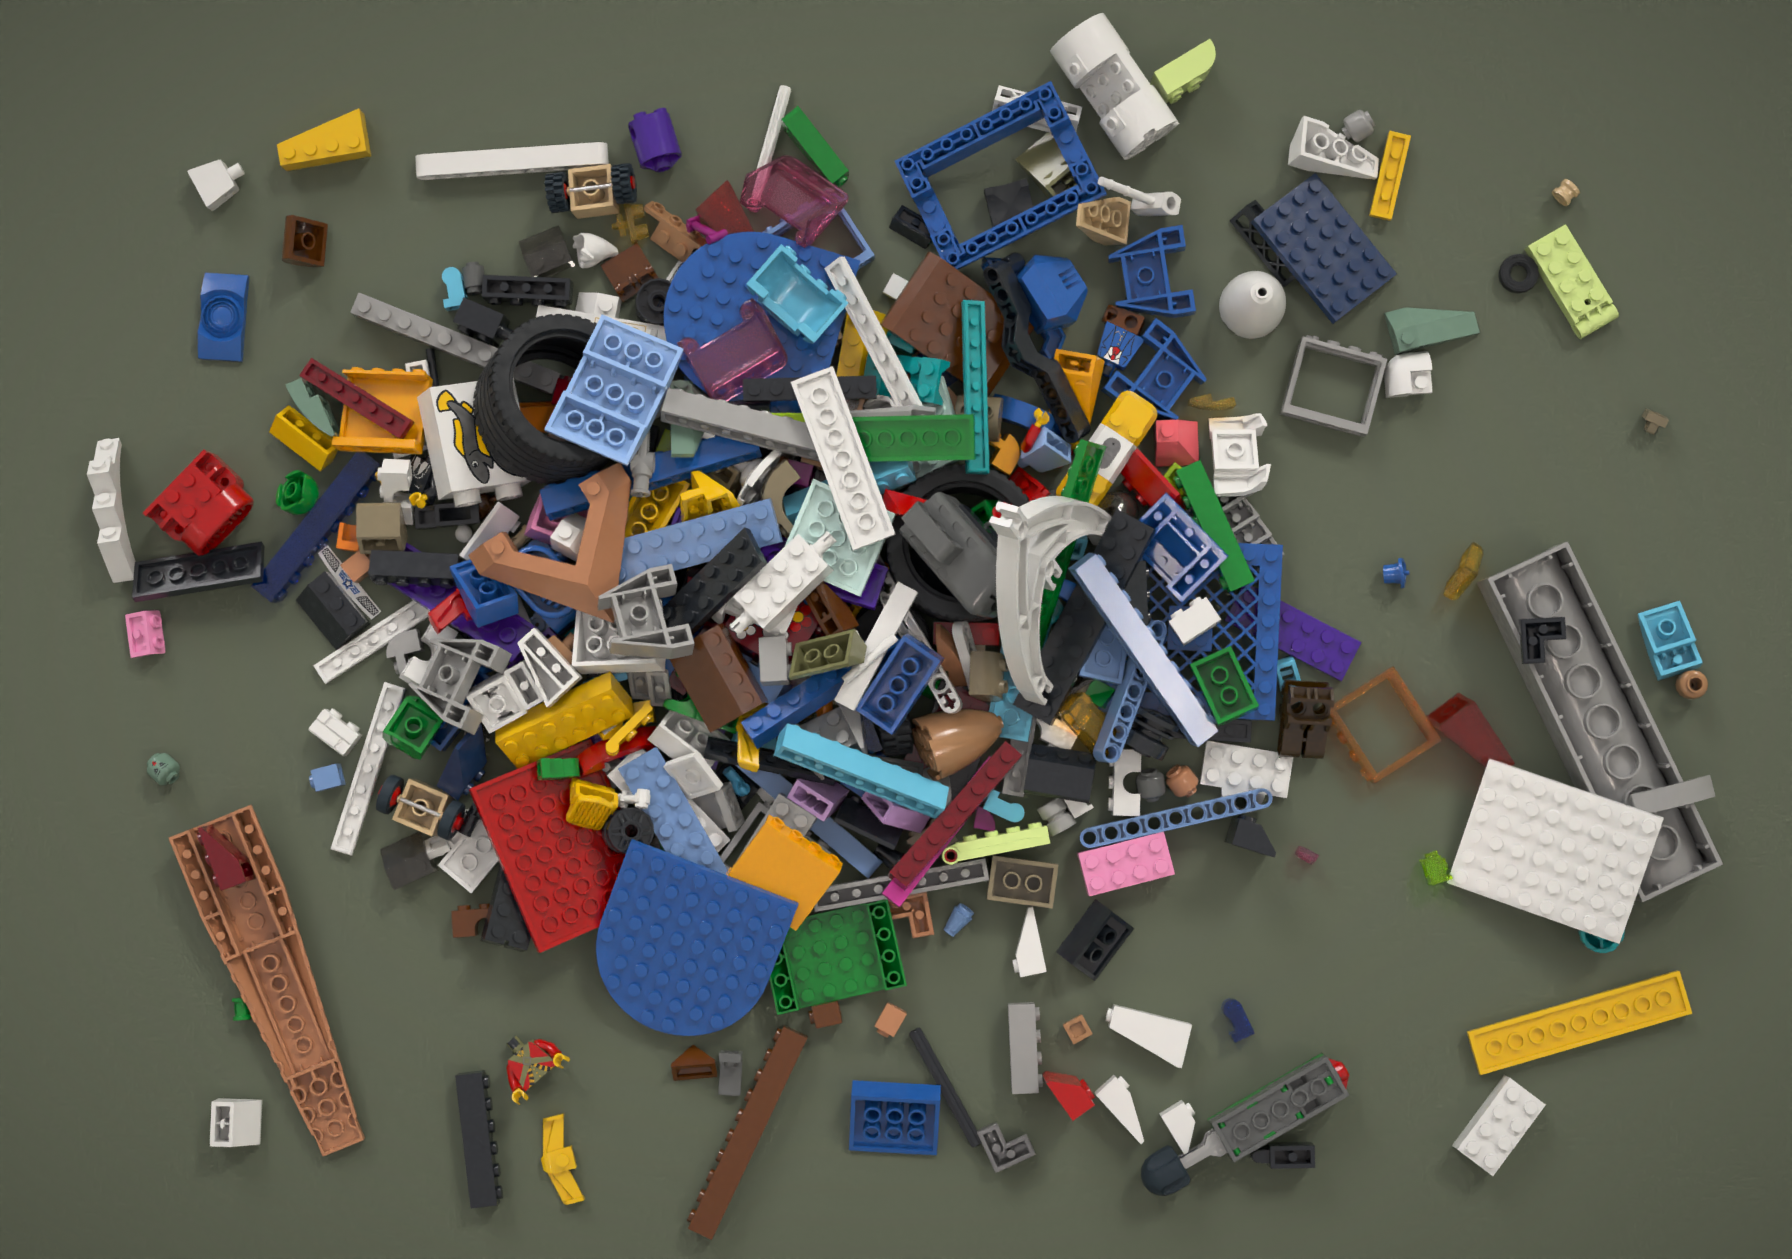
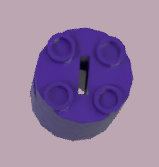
(654, 140)

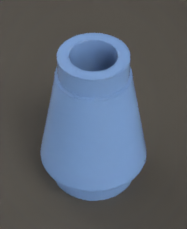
(958, 919)

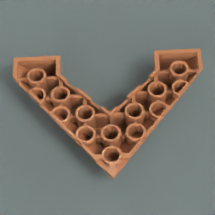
(598, 556)

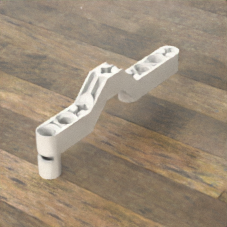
(915, 631)

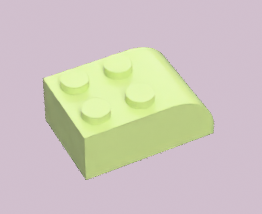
(1184, 72)

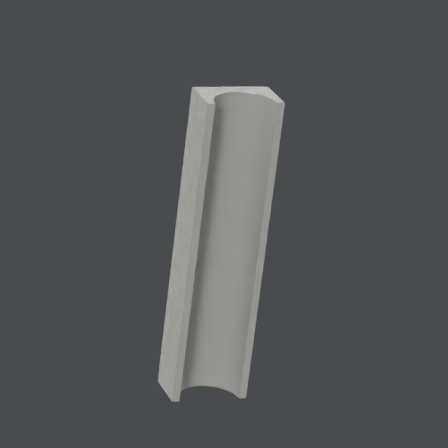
(1596, 707)

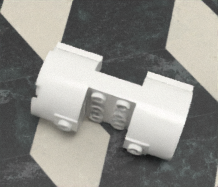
(1114, 85)

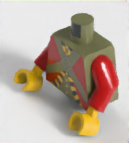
(530, 1064)

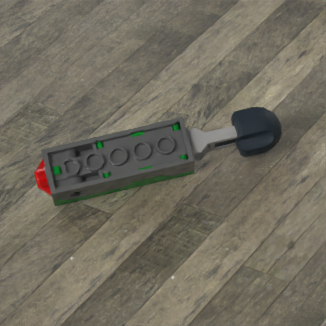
(1253, 1121)

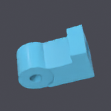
(455, 287)
(1012, 812)

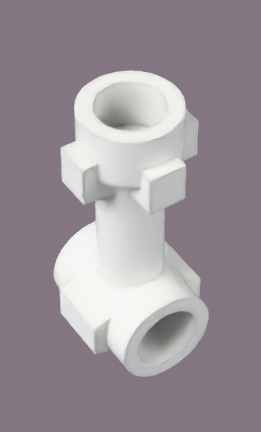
(640, 799)

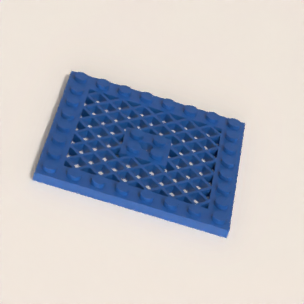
(1267, 636)

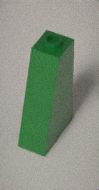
(814, 147)

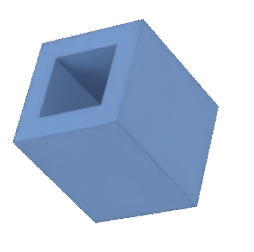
(327, 777)

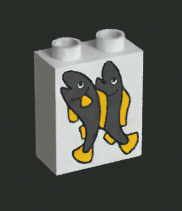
(456, 450)

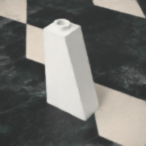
(1154, 1032)

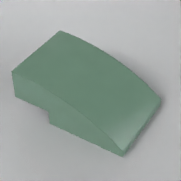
(313, 406)

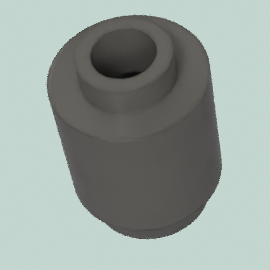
(473, 278)

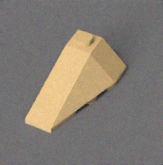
(1105, 220)

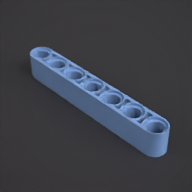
(1129, 703)

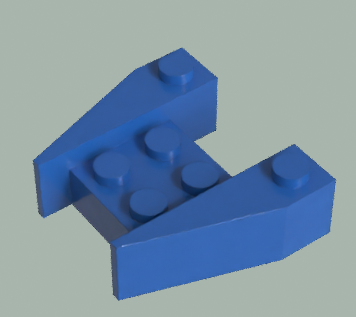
(1147, 275)
(1163, 376)

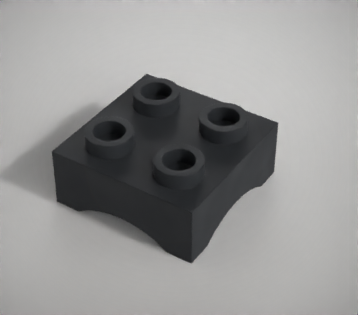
(1007, 200)

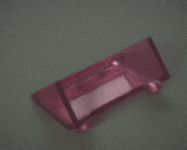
(795, 196)
(739, 354)

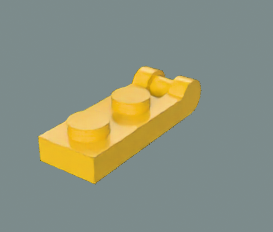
(628, 731)

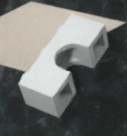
(397, 477)
(416, 668)
(1123, 802)

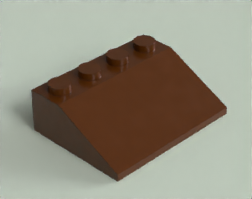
(718, 678)

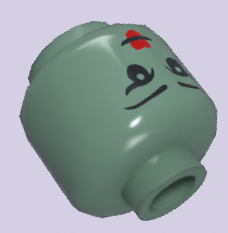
(163, 769)

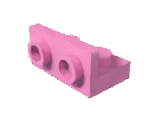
(145, 633)

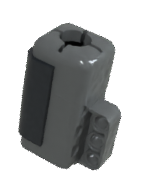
(956, 550)

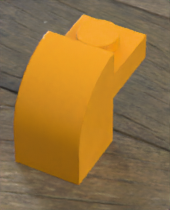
(1005, 455)

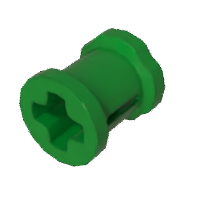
(241, 1010)

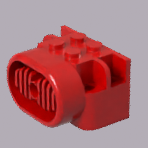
(202, 504)

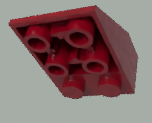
(227, 861)

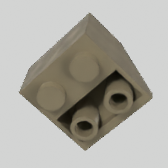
(380, 527)

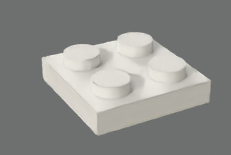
(693, 775)

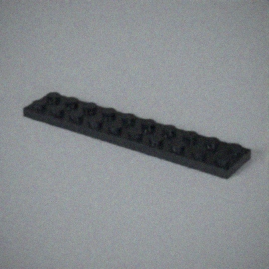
(1080, 622)

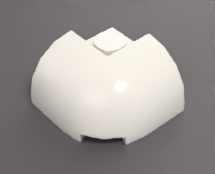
(1408, 375)

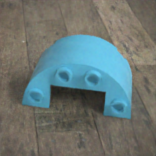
(795, 296)

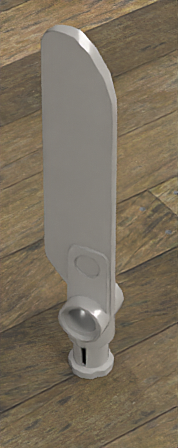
(643, 462)

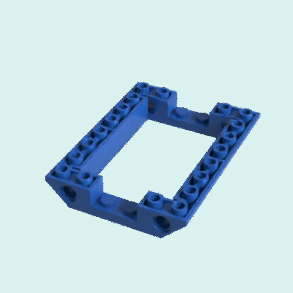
(976, 136)

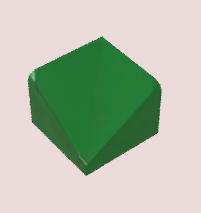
(1100, 693)

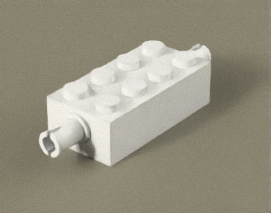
(783, 583)

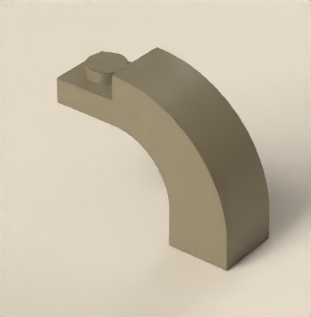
(774, 487)

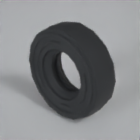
(1531, 270)

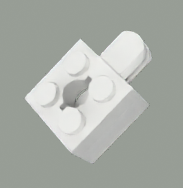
(495, 701)

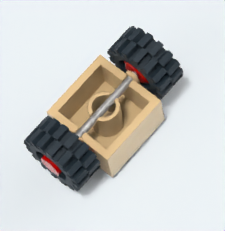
(591, 190)

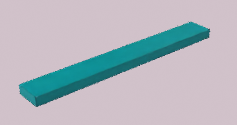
(976, 380)

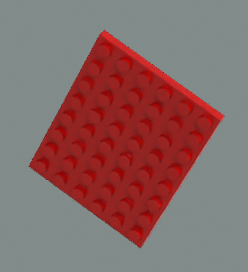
(552, 866)

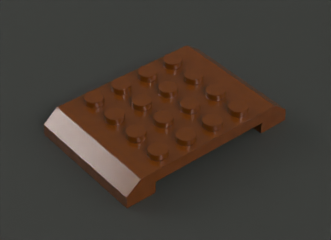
(930, 317)

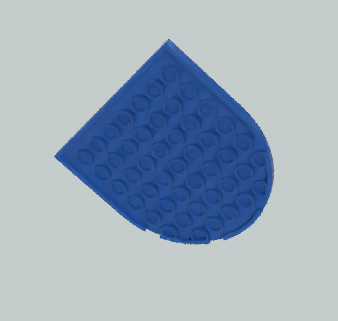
(712, 287)
(687, 942)

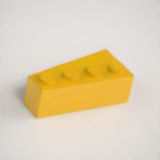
(326, 144)

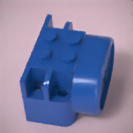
(556, 615)

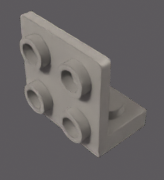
(722, 807)

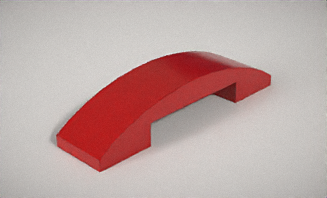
(595, 756)

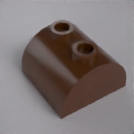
(304, 242)

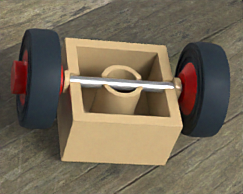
(421, 807)

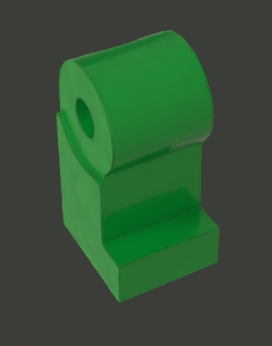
(557, 768)

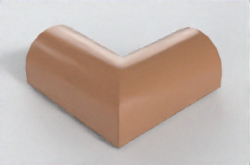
(918, 911)

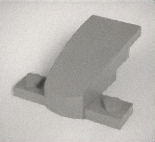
(1244, 521)

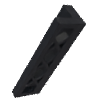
(1251, 211)

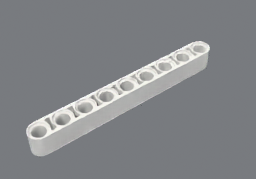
(510, 160)

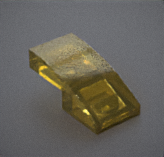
(1206, 403)

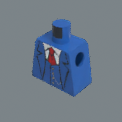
(1117, 348)

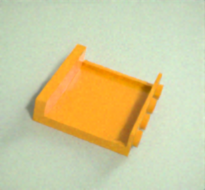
(398, 391)
(787, 866)

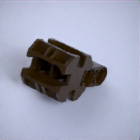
(1302, 728)

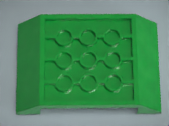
(837, 957)

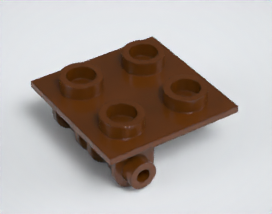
(628, 271)

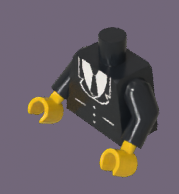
(422, 484)

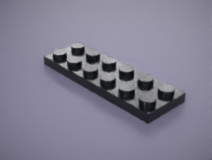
(196, 573)
(715, 583)

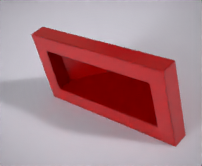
(899, 502)

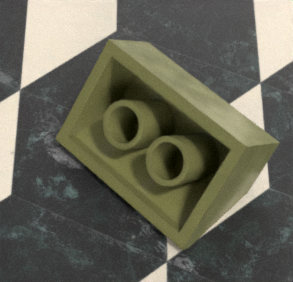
(827, 654)

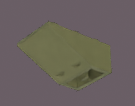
(1047, 166)

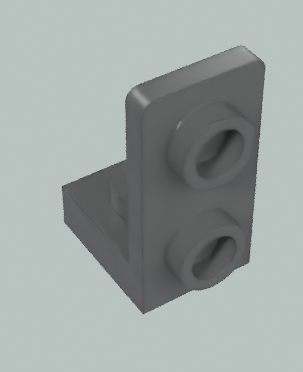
(730, 1072)

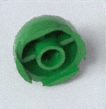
(298, 493)

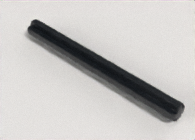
(946, 1087)

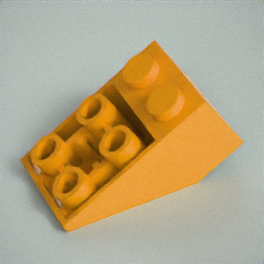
(1084, 376)

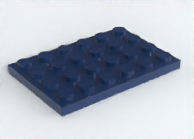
(1323, 248)

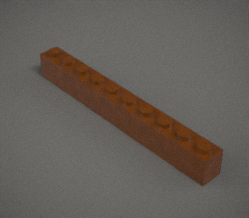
(747, 1132)

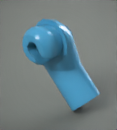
(738, 784)

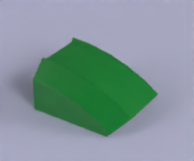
(412, 727)

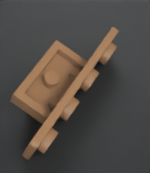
(672, 233)

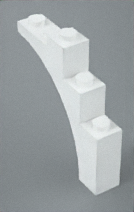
(108, 510)

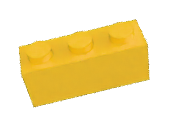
(303, 438)

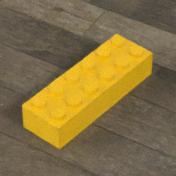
(571, 719)

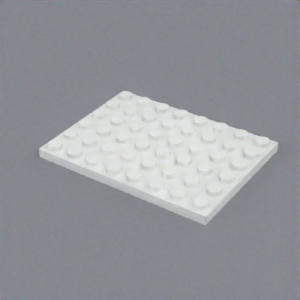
(1555, 850)

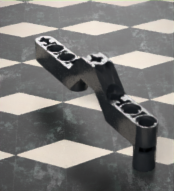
(1022, 352)

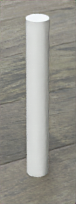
(870, 658)

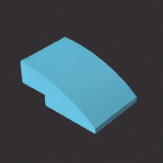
(1669, 640)

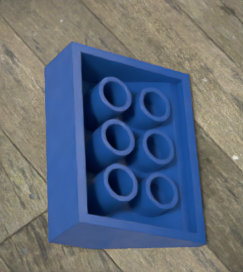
(894, 1117)

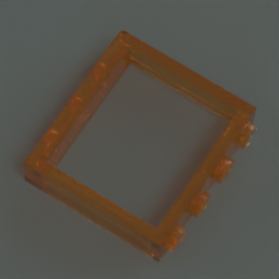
(1411, 705)

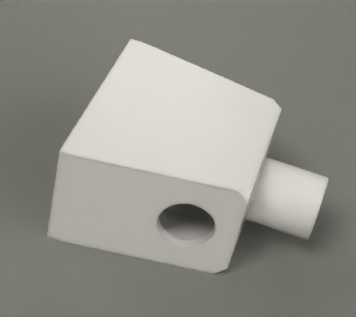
(216, 182)

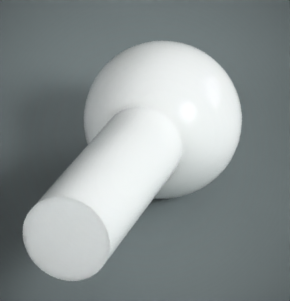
(463, 533)

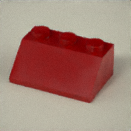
(1147, 481)

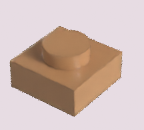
(1077, 1029)

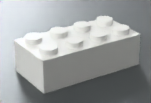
(1498, 1125)

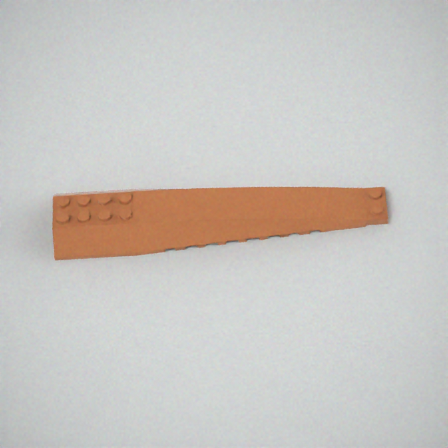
(272, 971)

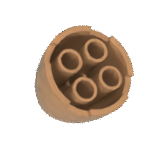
(954, 740)

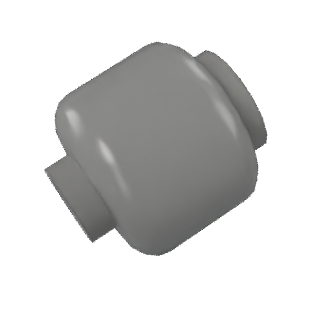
(1358, 125)

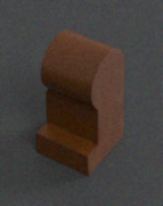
(1124, 319)

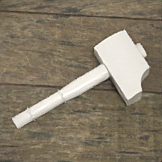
(1146, 203)
(1059, 733)

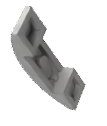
(1674, 795)

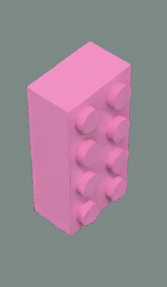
(1125, 863)

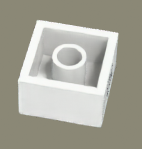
(1194, 620)

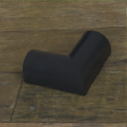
(1534, 633)

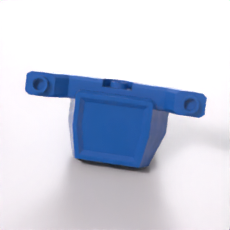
(1054, 295)

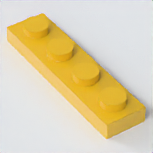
(1389, 175)

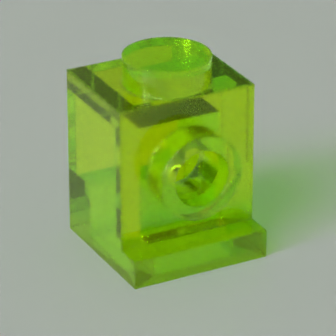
(1435, 868)

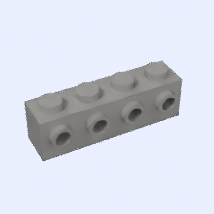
(1023, 1047)

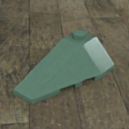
(1421, 328)
(685, 440)

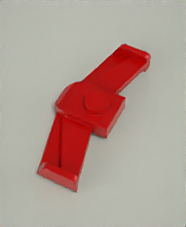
(448, 611)

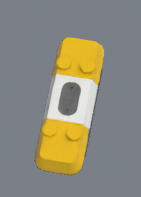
(1121, 434)

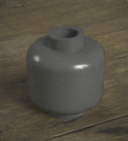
(1150, 784)

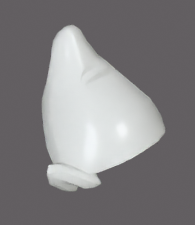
(592, 249)

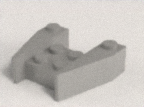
(641, 617)
(452, 676)
(840, 726)

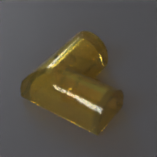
(1466, 572)

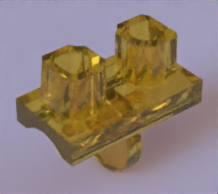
(636, 232)

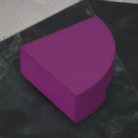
(984, 820)

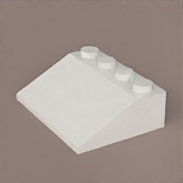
(592, 649)

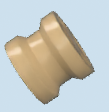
(1565, 192)

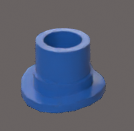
(1395, 573)

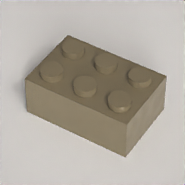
(1022, 881)

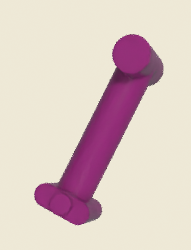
(711, 235)

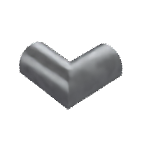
(1001, 1153)

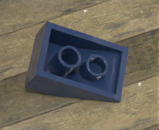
(464, 765)

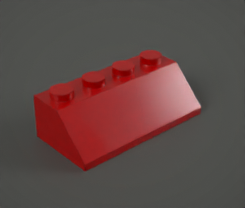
(1071, 1093)

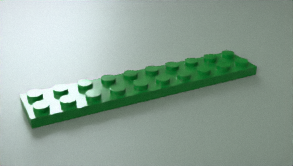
(1079, 486)

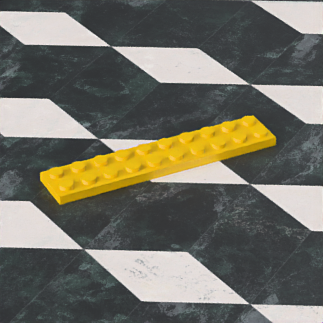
(1579, 1022)

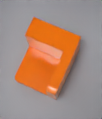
(347, 538)

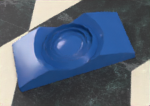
(223, 317)

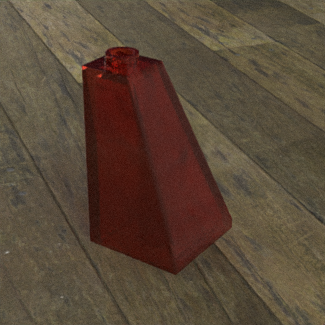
(724, 211)
(1469, 730)

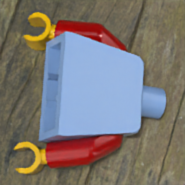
(1044, 448)

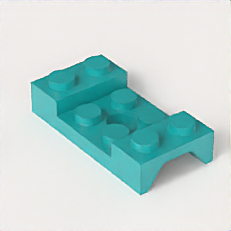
(924, 374)

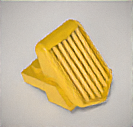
(705, 498)
(590, 804)

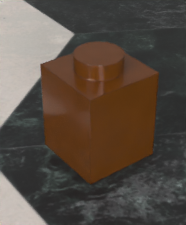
(826, 1014)

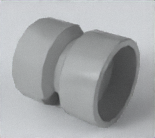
(1056, 816)

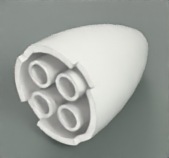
(1252, 304)

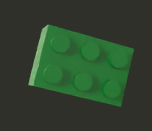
(1224, 686)

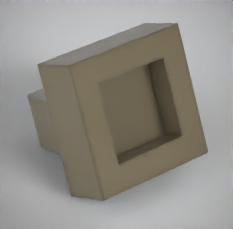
(1653, 421)

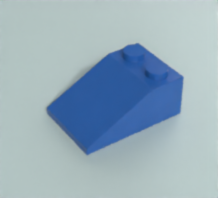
(484, 597)

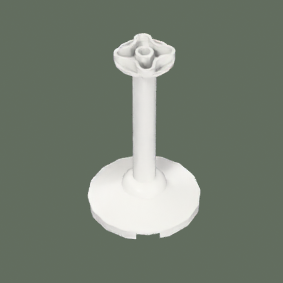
(752, 472)

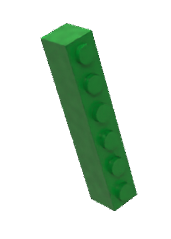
(1211, 518)

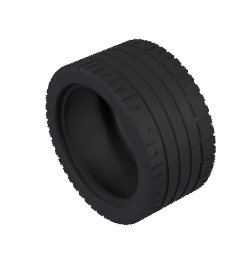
(500, 420)
(948, 481)

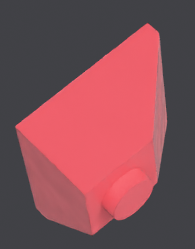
(1175, 442)

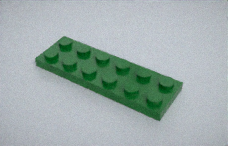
(917, 437)

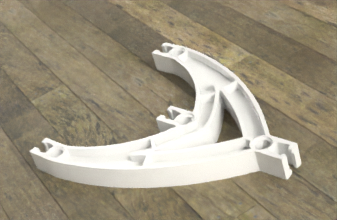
(1025, 562)

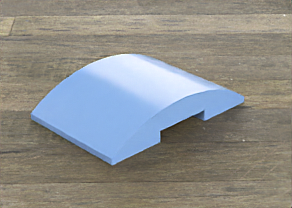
(615, 390)

